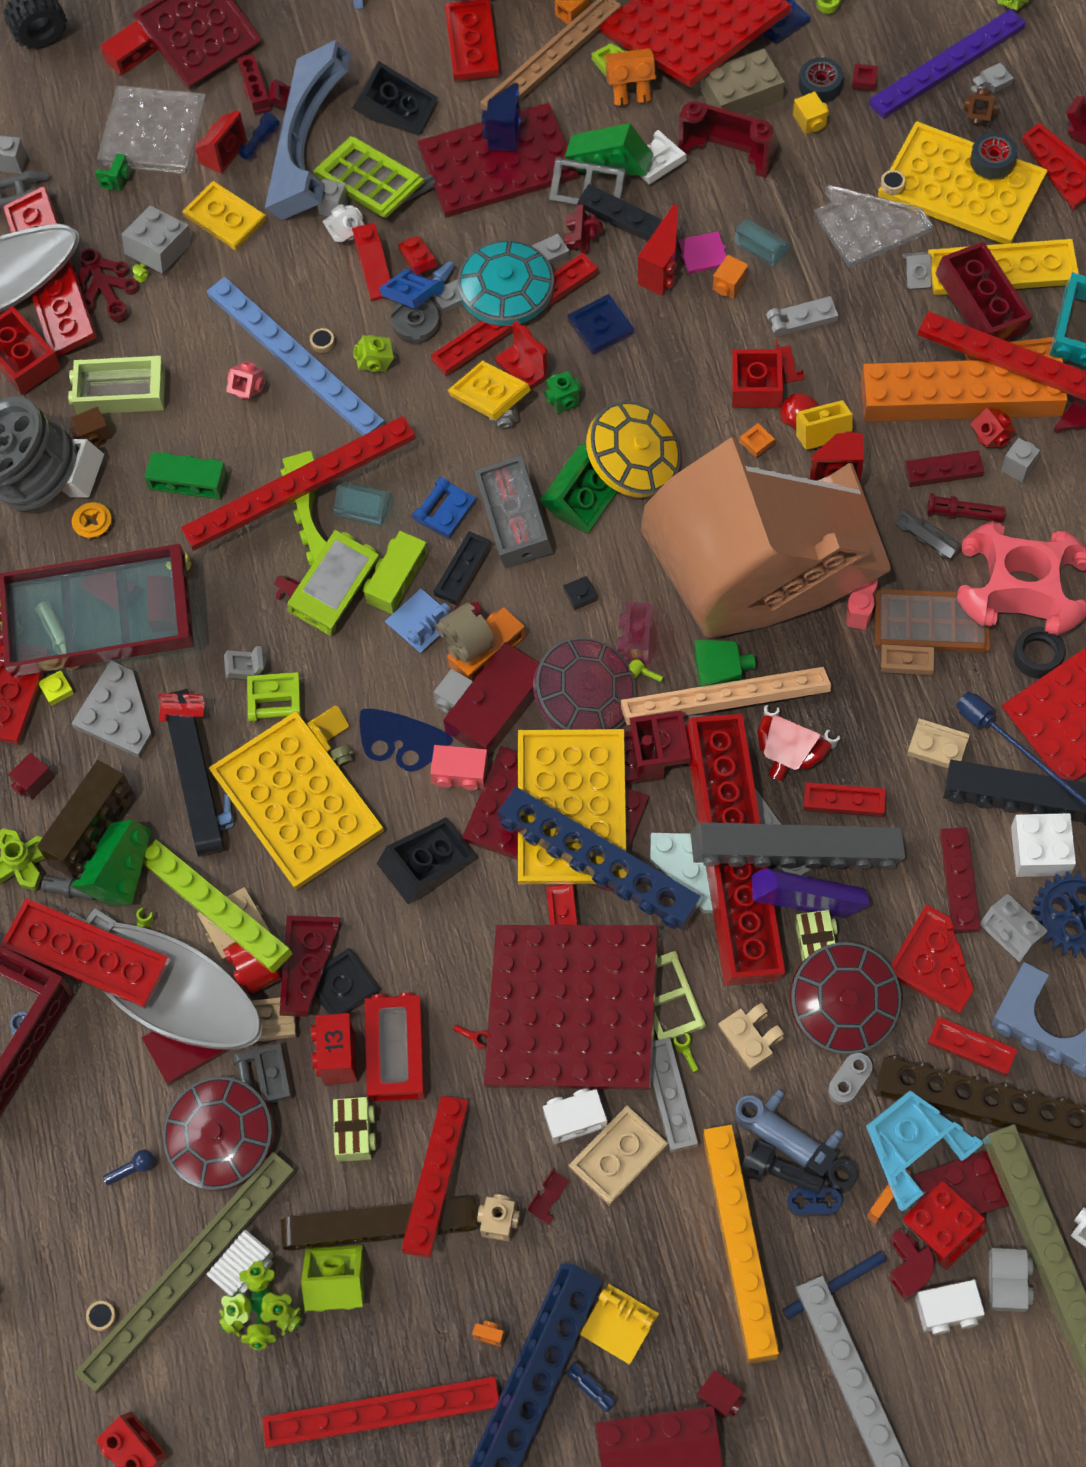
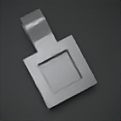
(993, 78)

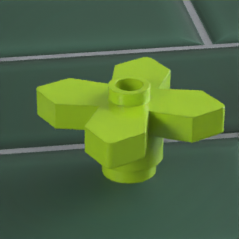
(18, 859)

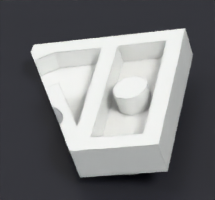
(665, 157)

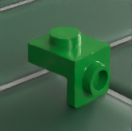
(117, 174)

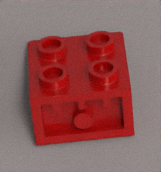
(525, 358)
(946, 1224)

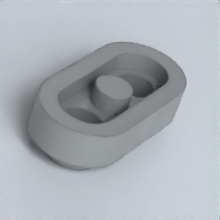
(850, 1077)

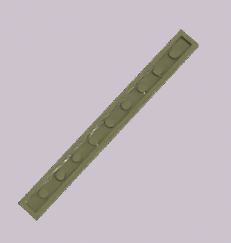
(184, 1273)

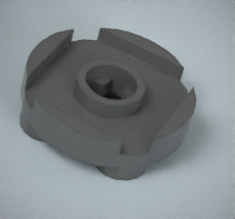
(418, 331)

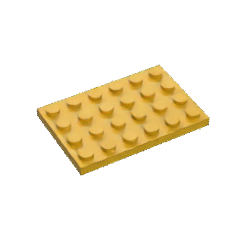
(949, 189)
(582, 779)
(296, 800)

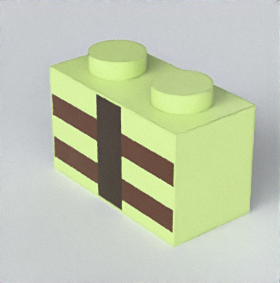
(814, 931)
(352, 1129)

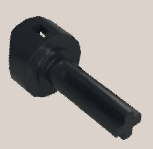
(763, 1163)

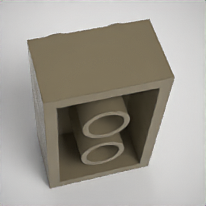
(744, 84)

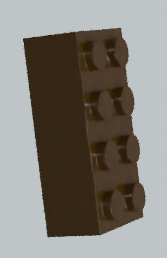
(85, 819)

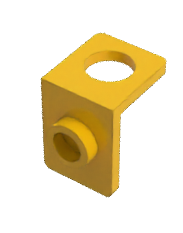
(328, 725)

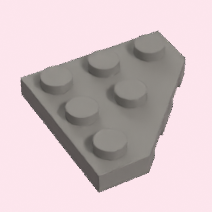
(116, 712)

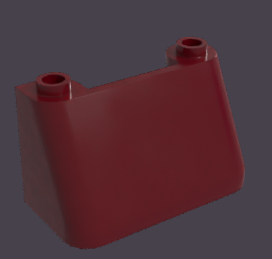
(709, 123)

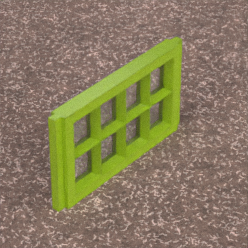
(369, 176)

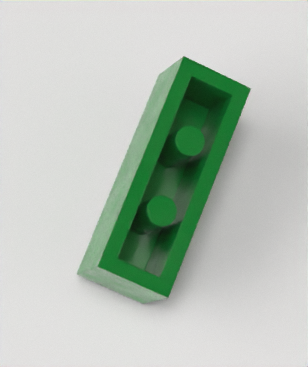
(186, 475)

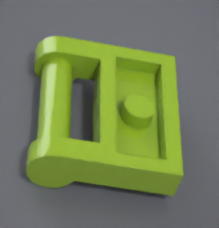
(273, 689)

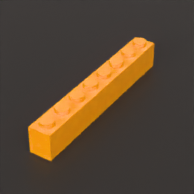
(740, 1245)

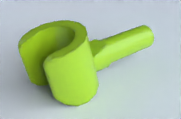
(140, 272)
(638, 667)
(144, 923)
(685, 1049)

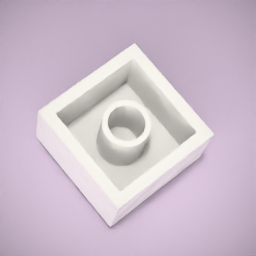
(1043, 845)

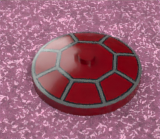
(845, 998)
(218, 1133)

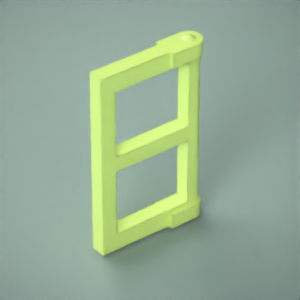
(693, 1026)

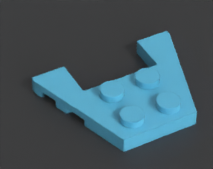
(908, 1132)

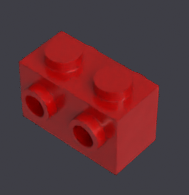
(130, 1444)

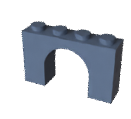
(1018, 1020)

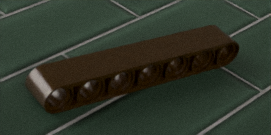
(370, 1225)

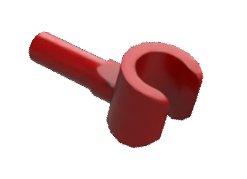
(472, 1035)

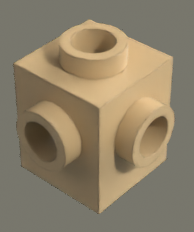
(500, 1227)

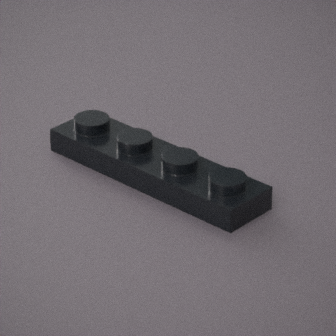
(619, 212)

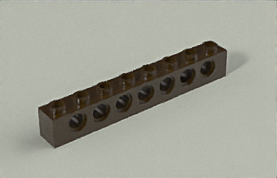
(975, 1109)

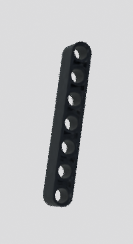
(195, 782)

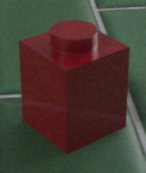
(30, 776)
(721, 1394)

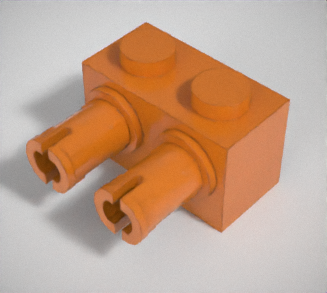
(630, 67)

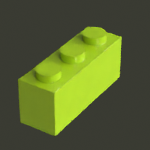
(395, 572)

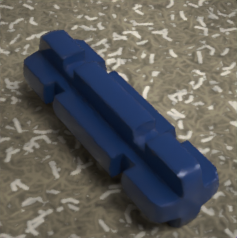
(591, 1387)

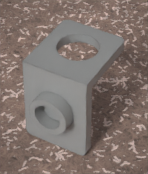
(918, 269)

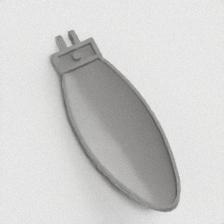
(32, 259)
(194, 997)

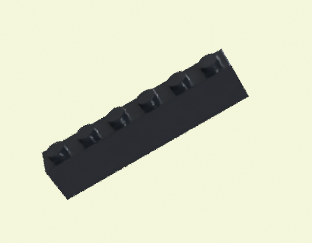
(1012, 790)

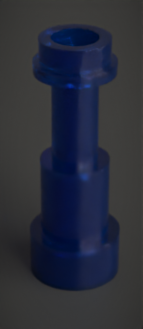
(268, 124)

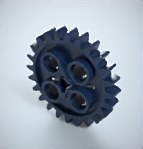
(1055, 921)

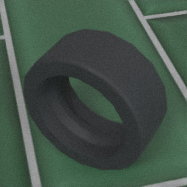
(1034, 669)

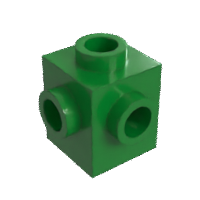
(562, 391)

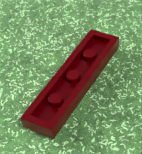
(959, 880)

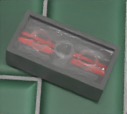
(513, 511)

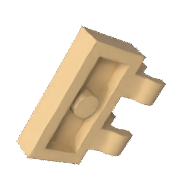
(746, 1040)

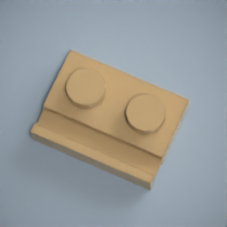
(937, 743)
(274, 1025)

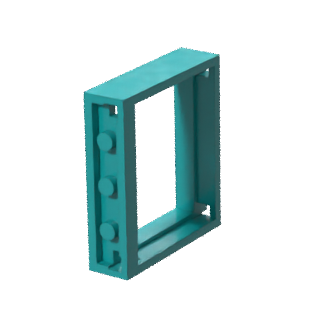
(1068, 348)

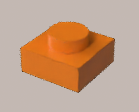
(757, 440)
(489, 1333)

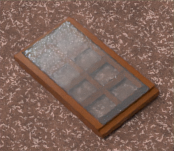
(926, 621)

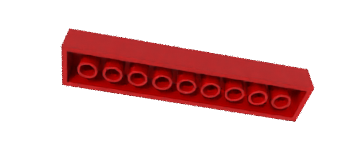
(726, 794)

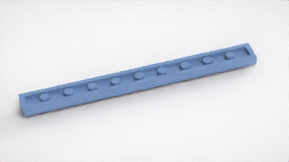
(295, 357)

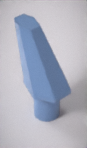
(443, 272)

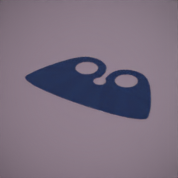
(390, 727)

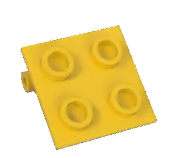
(619, 1323)

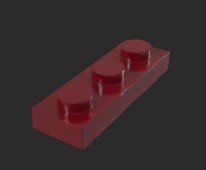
(944, 468)

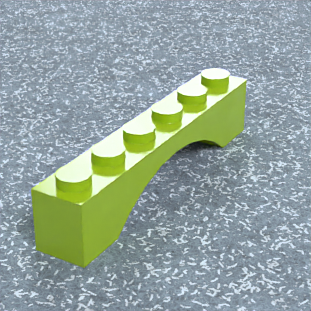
(304, 504)

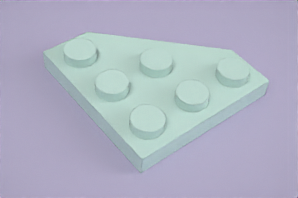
(674, 858)

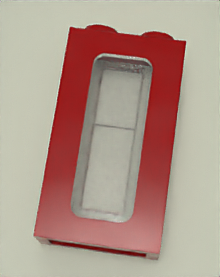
(394, 1048)

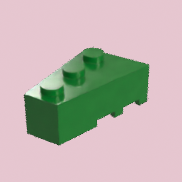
(611, 147)
(116, 865)

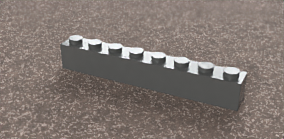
(797, 845)

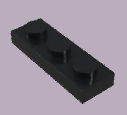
(462, 568)

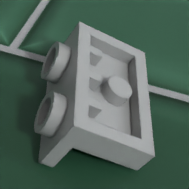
(1013, 927)

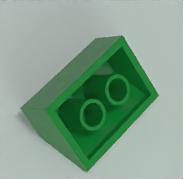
(578, 492)

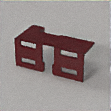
(552, 1193)

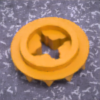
(91, 511)

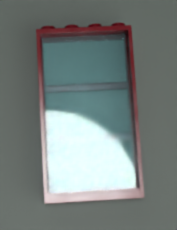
(95, 610)

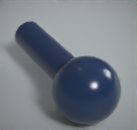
(142, 1161)

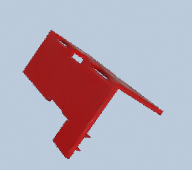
(788, 369)
(187, 709)

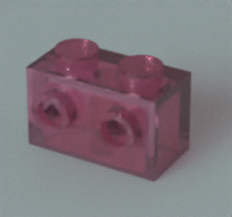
(637, 631)

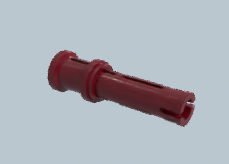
(950, 507)

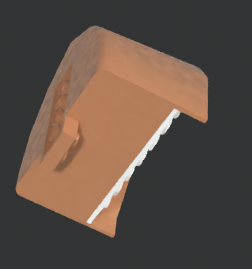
(760, 542)

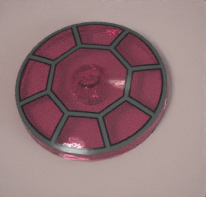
(583, 685)

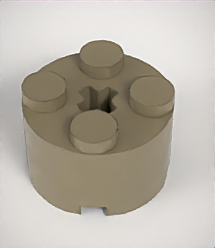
(465, 633)

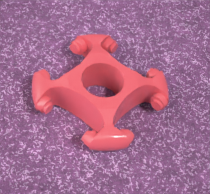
(1011, 595)

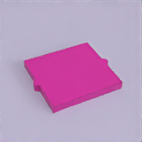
(702, 252)

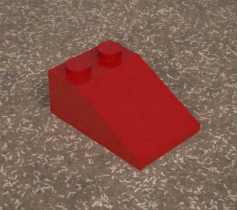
(658, 256)

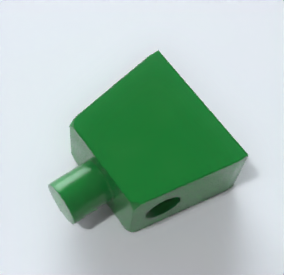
(720, 662)

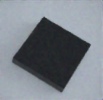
(344, 984)

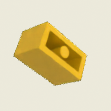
(821, 423)

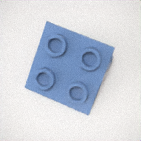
(417, 620)

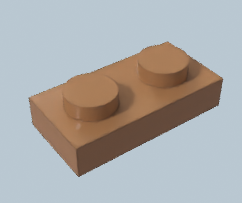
(907, 659)

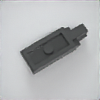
(928, 533)

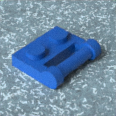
(411, 288)
(450, 513)

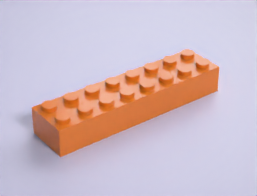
(953, 392)

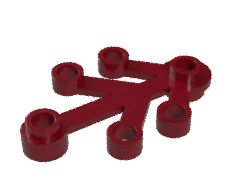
(102, 282)

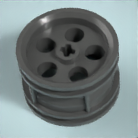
(40, 468)

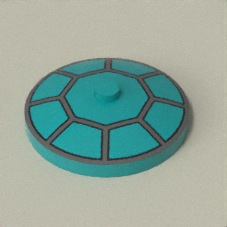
(505, 282)

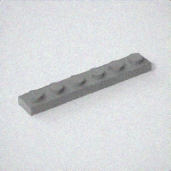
(552, 248)

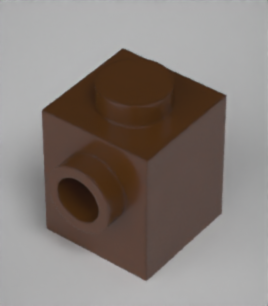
(90, 426)

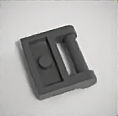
(270, 1071)

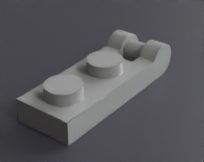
(802, 316)

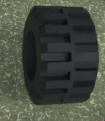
(35, 21)

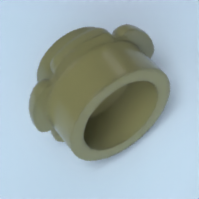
(342, 755)

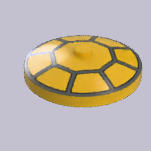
(632, 449)

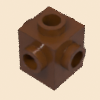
(980, 115)

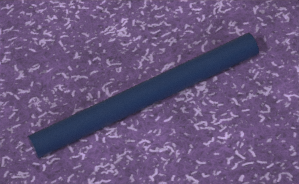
(840, 1281)

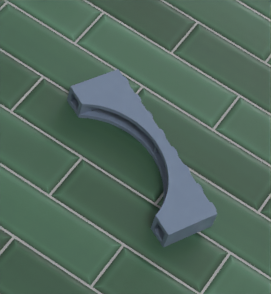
(291, 186)

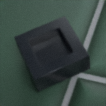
(580, 593)

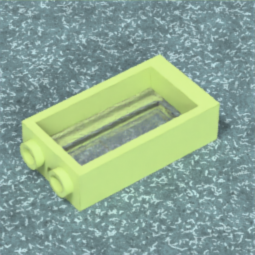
(118, 384)

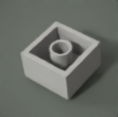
(156, 239)

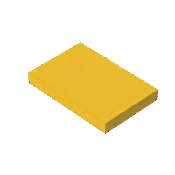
(224, 215)
(489, 390)

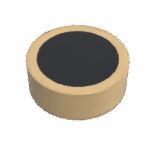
(892, 182)
(322, 340)
(101, 1316)

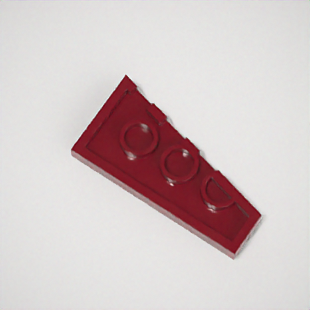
(311, 943)

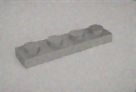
(671, 1098)

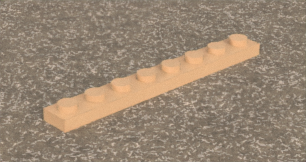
(730, 694)

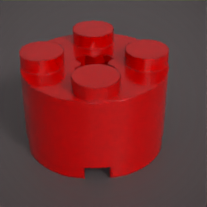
(249, 971)

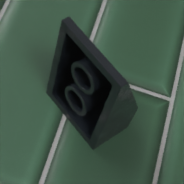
(394, 100)
(425, 859)

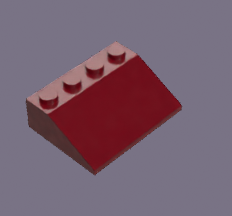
(661, 1440)

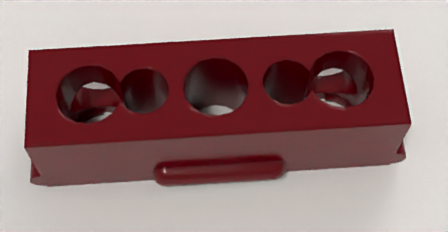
(254, 84)

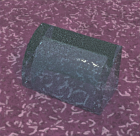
(760, 242)
(361, 503)

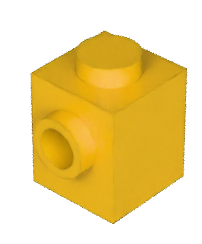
(810, 113)

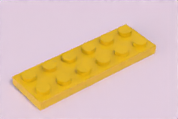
(1023, 263)

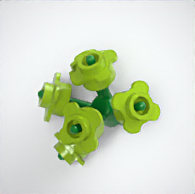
(265, 1304)

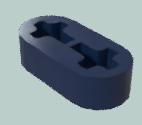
(814, 1208)

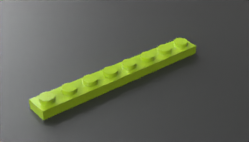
(216, 907)

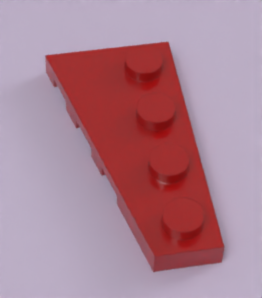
(1063, 164)

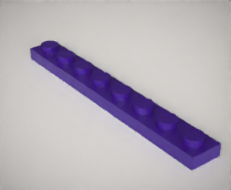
(946, 64)

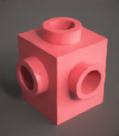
(245, 380)

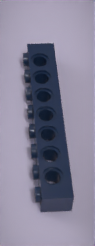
(523, 804)
(532, 1362)

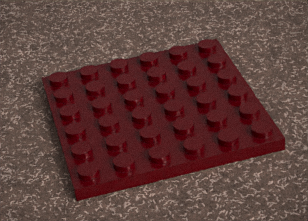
(572, 1007)

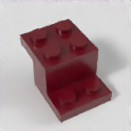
(653, 744)

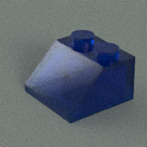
(502, 119)

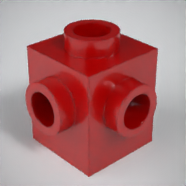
(993, 428)

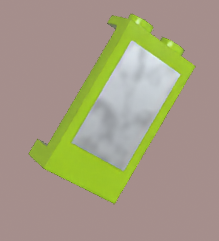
(332, 582)

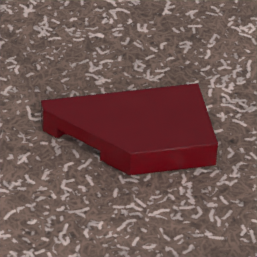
(1074, 417)

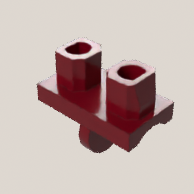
(585, 228)

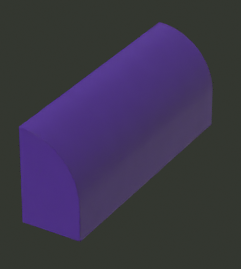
(807, 893)

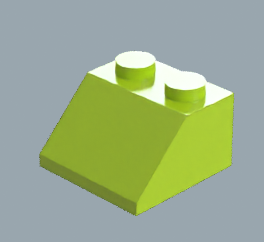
(333, 1278)

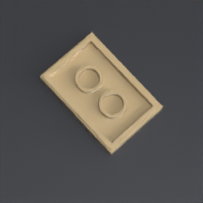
(618, 1155)

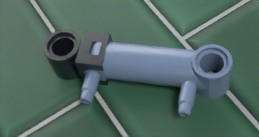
(814, 1157)

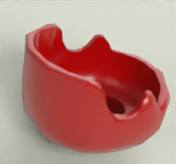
(793, 404)

